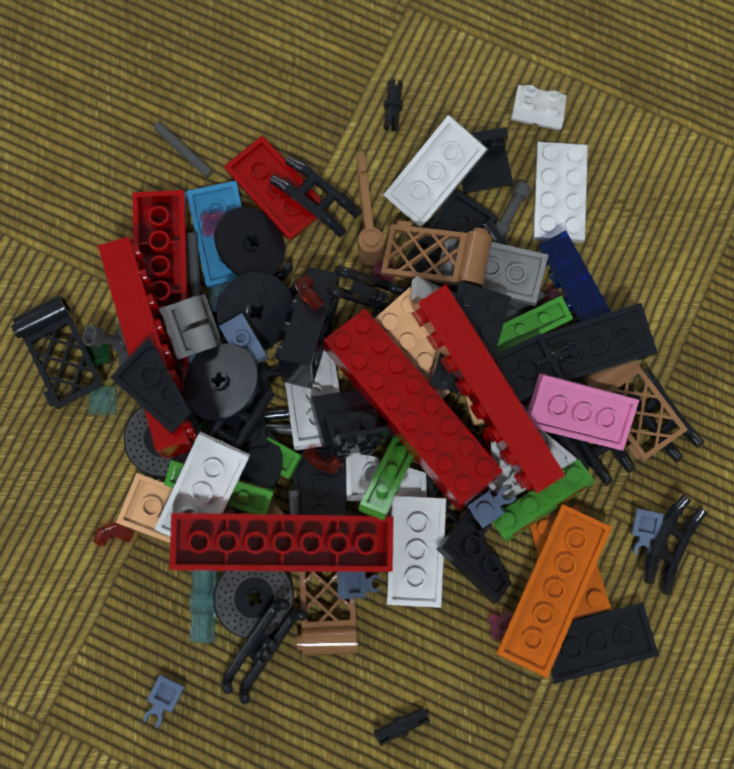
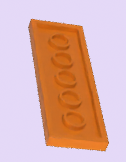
(553, 591)

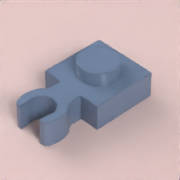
(489, 507)
(647, 527)
(355, 584)
(164, 697)

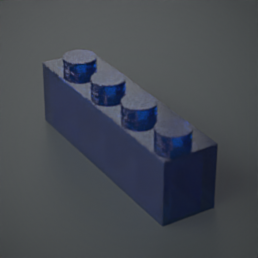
(574, 278)

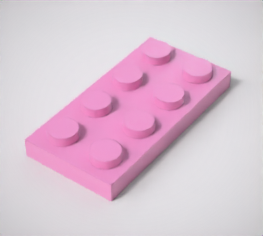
(582, 412)

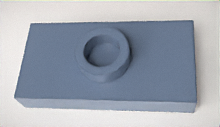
(239, 333)

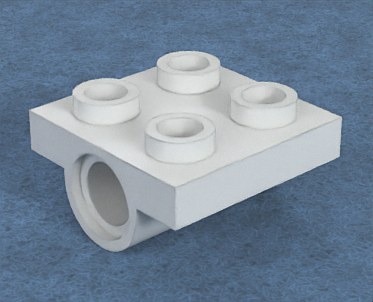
(539, 107)

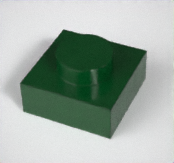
(100, 355)

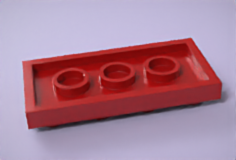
(253, 172)

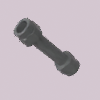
(519, 194)

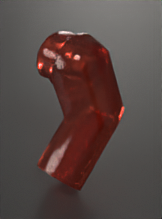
(303, 287)
(318, 462)
(112, 530)

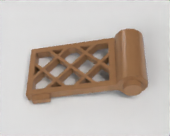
(370, 239)
(470, 260)
(613, 379)
(326, 636)

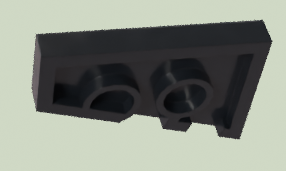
(152, 387)
(470, 555)

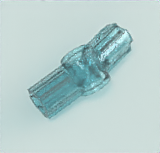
(202, 607)

